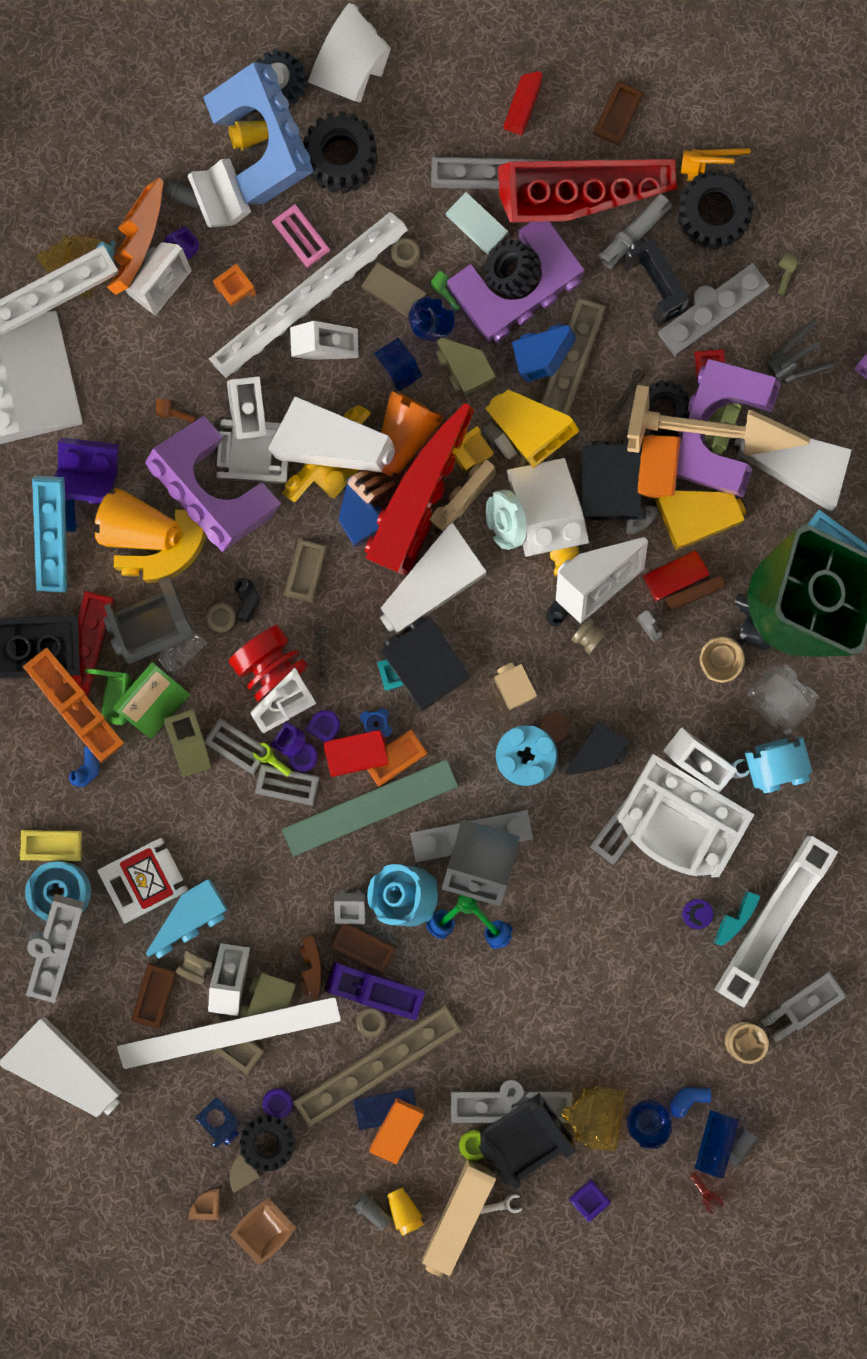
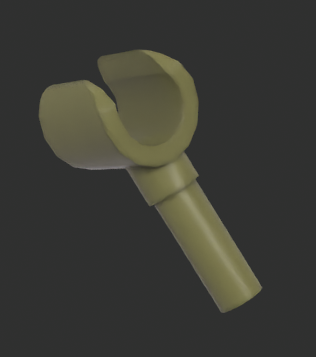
(788, 263)

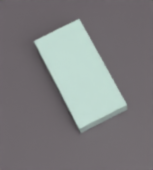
(477, 223)

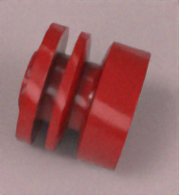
(266, 661)

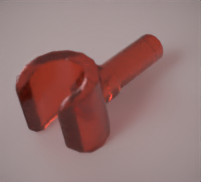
(706, 1194)

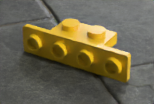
(328, 478)

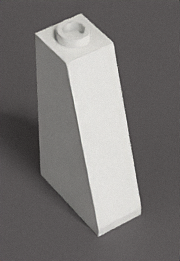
(328, 439)
(810, 469)
(434, 580)
(60, 1068)

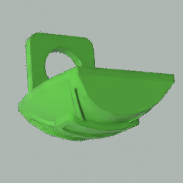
(115, 688)

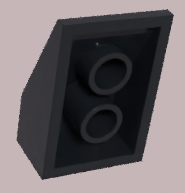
(28, 636)

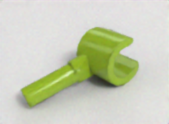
(271, 759)

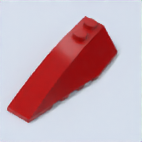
(579, 188)
(408, 514)

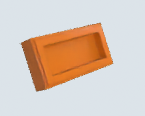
(401, 755)
(396, 1131)

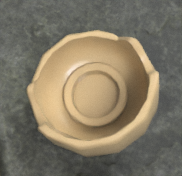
(722, 659)

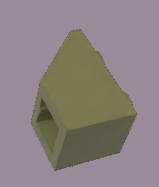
(467, 365)
(187, 743)
(269, 995)

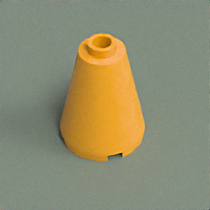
(134, 524)

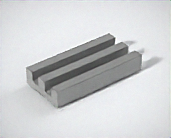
(215, 732)
(311, 790)
(604, 852)

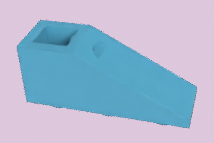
(191, 911)

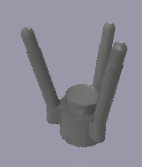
(783, 365)

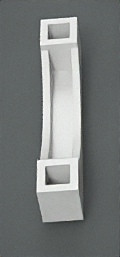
(774, 920)

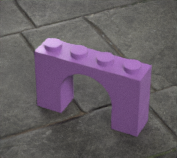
(496, 315)
(718, 387)
(220, 519)

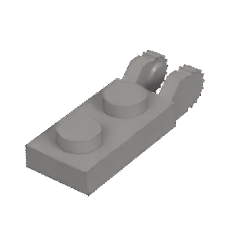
(806, 1005)

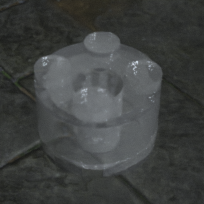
(782, 698)

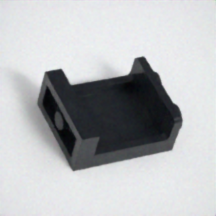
(662, 276)
(611, 482)
(425, 663)
(525, 1140)

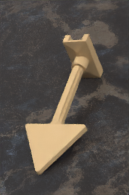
(760, 432)

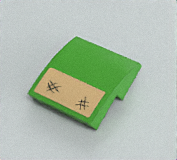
(151, 700)

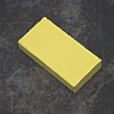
(51, 845)

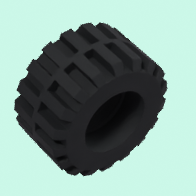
(341, 129)
(723, 185)

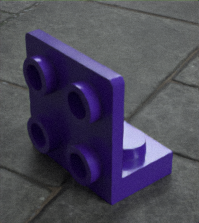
(87, 468)

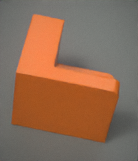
(234, 285)

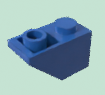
(544, 352)
(358, 517)

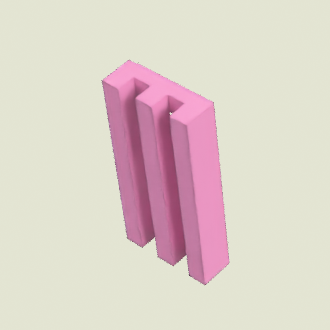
(316, 255)

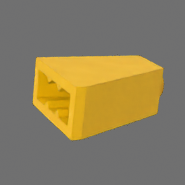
(531, 425)
(699, 515)

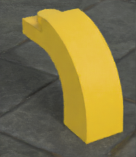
(166, 562)

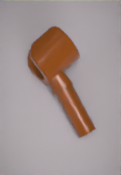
(165, 410)

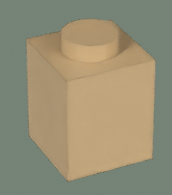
(514, 685)

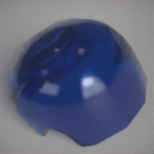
(430, 319)
(649, 1124)

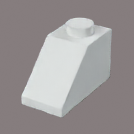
(323, 341)
(246, 407)
(700, 760)
(228, 979)

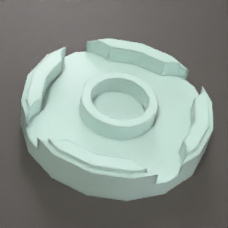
(507, 519)

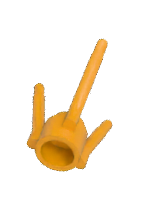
(695, 160)

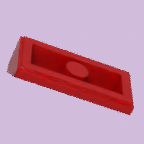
(523, 102)
(676, 576)
(356, 753)

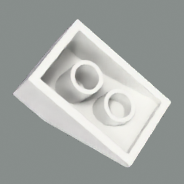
(159, 276)
(549, 506)
(598, 576)

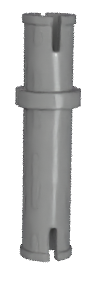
(635, 231)

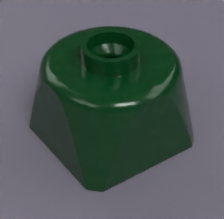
(811, 596)

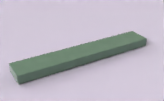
(370, 808)

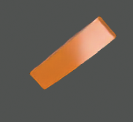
(139, 231)
(73, 705)

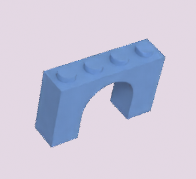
(285, 157)

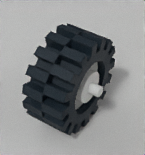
(289, 73)

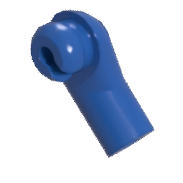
(86, 771)
(686, 1098)

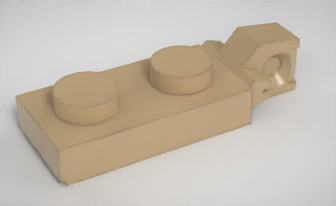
(463, 496)

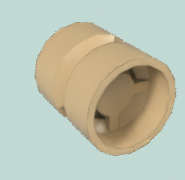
(746, 1042)

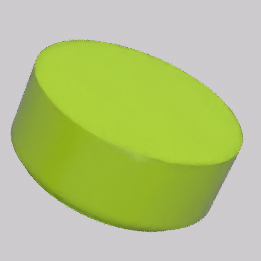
(469, 1145)

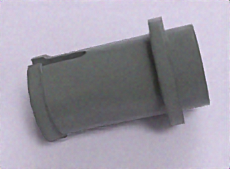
(182, 194)
(741, 1147)
(372, 1211)

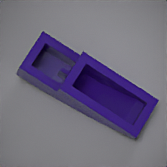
(374, 991)

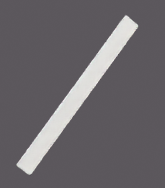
(229, 1033)

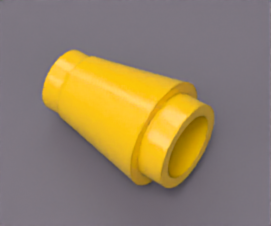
(248, 133)
(404, 1212)

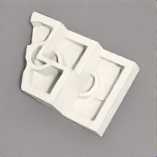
(350, 56)
(283, 702)

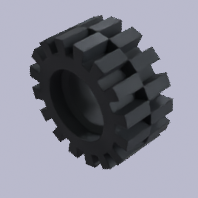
(523, 274)
(676, 395)
(283, 1134)

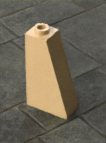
(459, 1218)

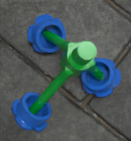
(442, 923)

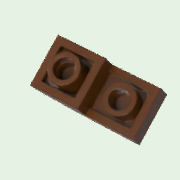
(312, 978)

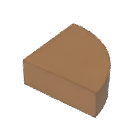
(206, 1206)

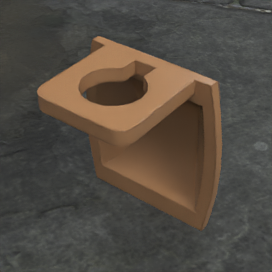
(263, 1231)

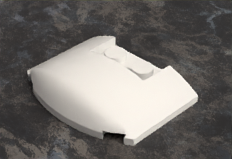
(682, 820)

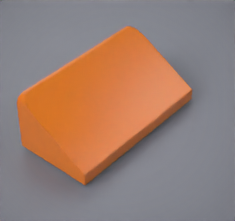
(658, 466)

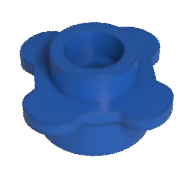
(379, 716)

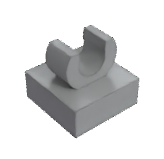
(349, 907)

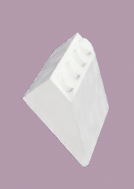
(36, 381)

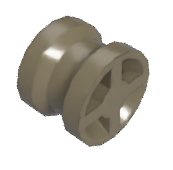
(589, 635)
(194, 967)

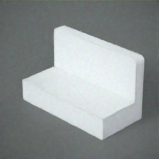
(219, 194)

